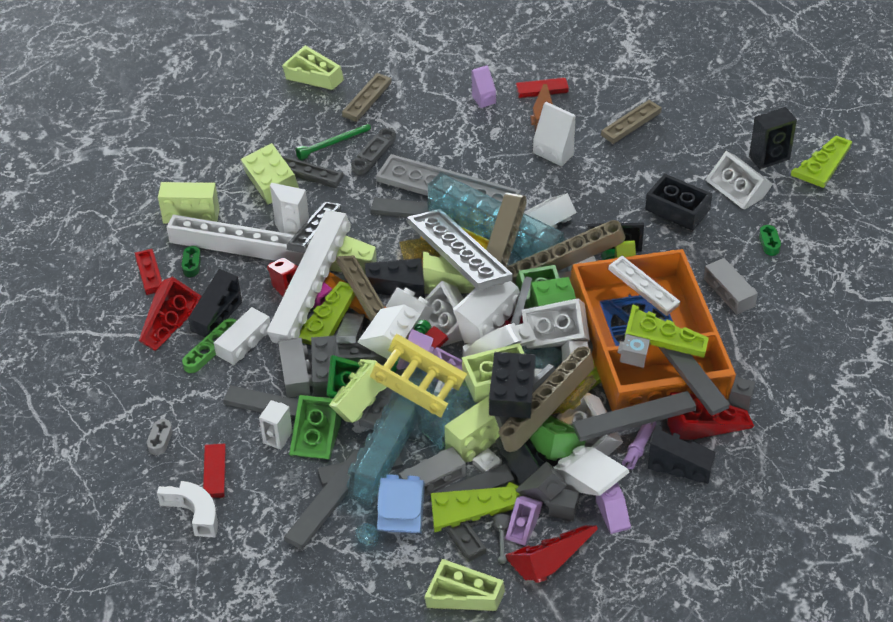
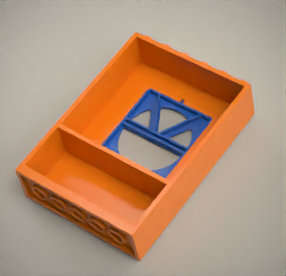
(607, 294)

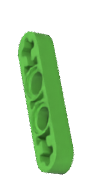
(200, 359)

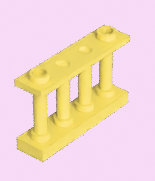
(428, 363)

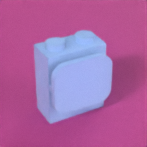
(400, 504)

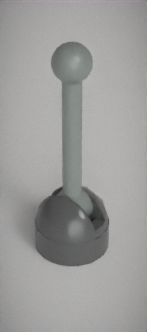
(501, 525)

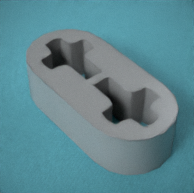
(156, 436)

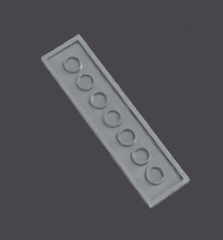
(416, 176)
(460, 249)

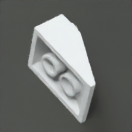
(555, 134)
(557, 323)
(590, 471)

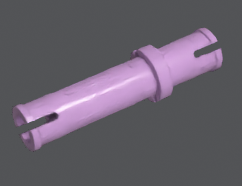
(636, 448)

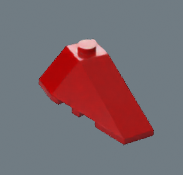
(168, 312)
(701, 424)
(545, 559)

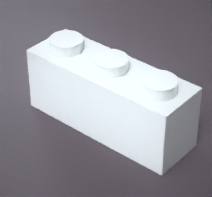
(242, 336)

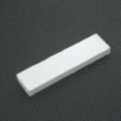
(644, 285)

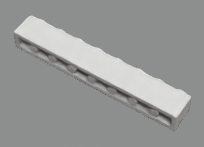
(231, 238)
(309, 277)

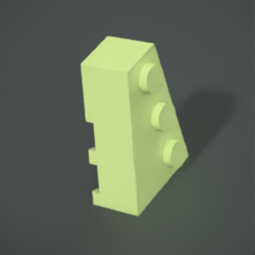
(313, 69)
(362, 251)
(438, 270)
(358, 393)
(463, 589)

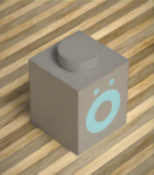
(633, 350)

